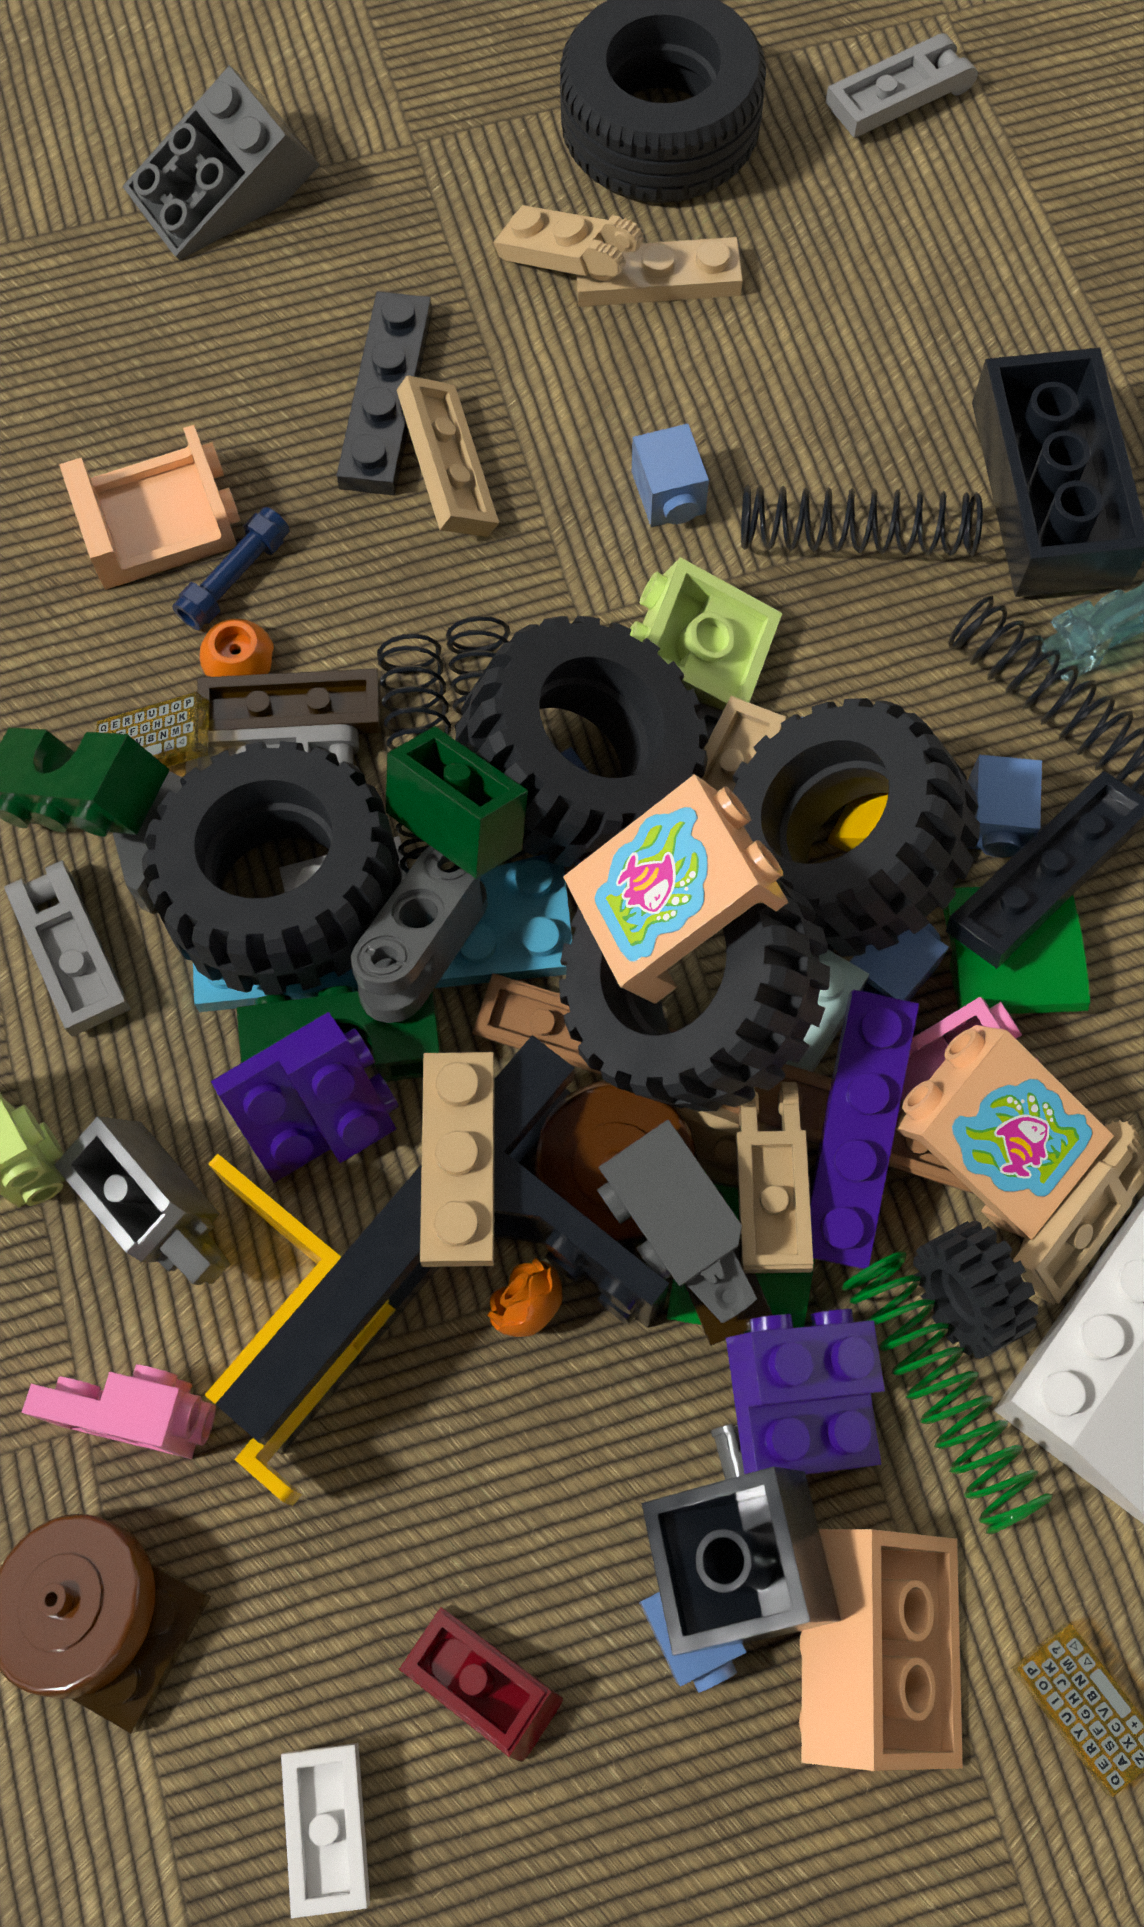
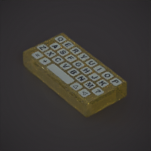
(168, 730)
(1086, 1707)

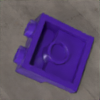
(308, 1098)
(806, 1392)

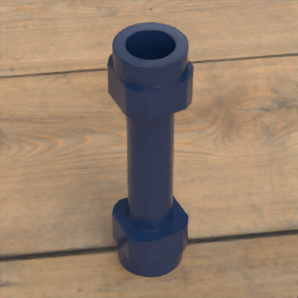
(198, 603)

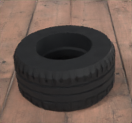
(653, 147)

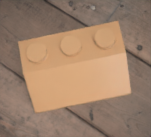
(887, 1675)

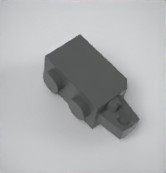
(144, 1198)
(682, 1217)

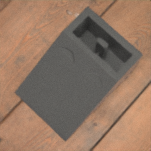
(219, 167)

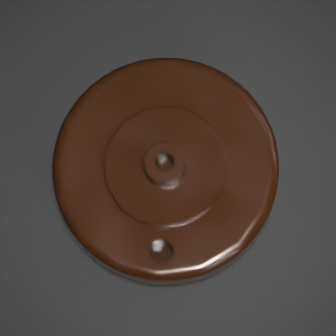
(587, 1132)
(73, 1606)

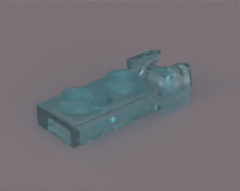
(1091, 630)

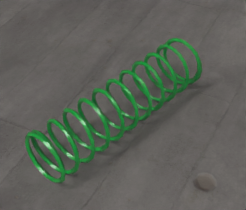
(892, 1264)

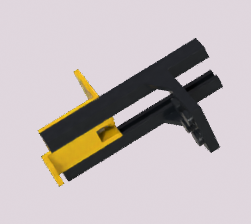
(356, 1297)

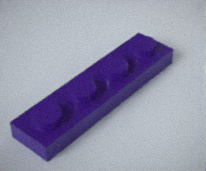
(859, 1127)

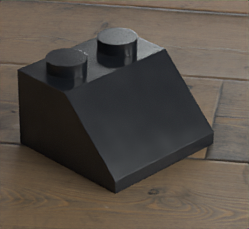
(740, 1561)

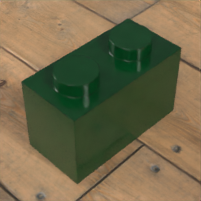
(455, 801)

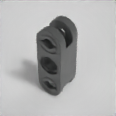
(416, 937)

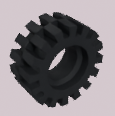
(976, 1289)

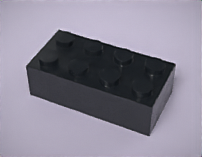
(1059, 472)

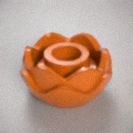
(234, 635)
(527, 1301)

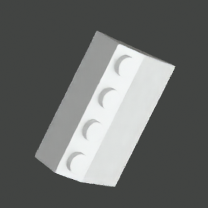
(1086, 1377)

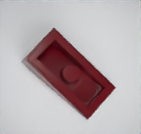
(481, 1685)

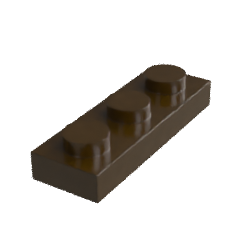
(294, 700)

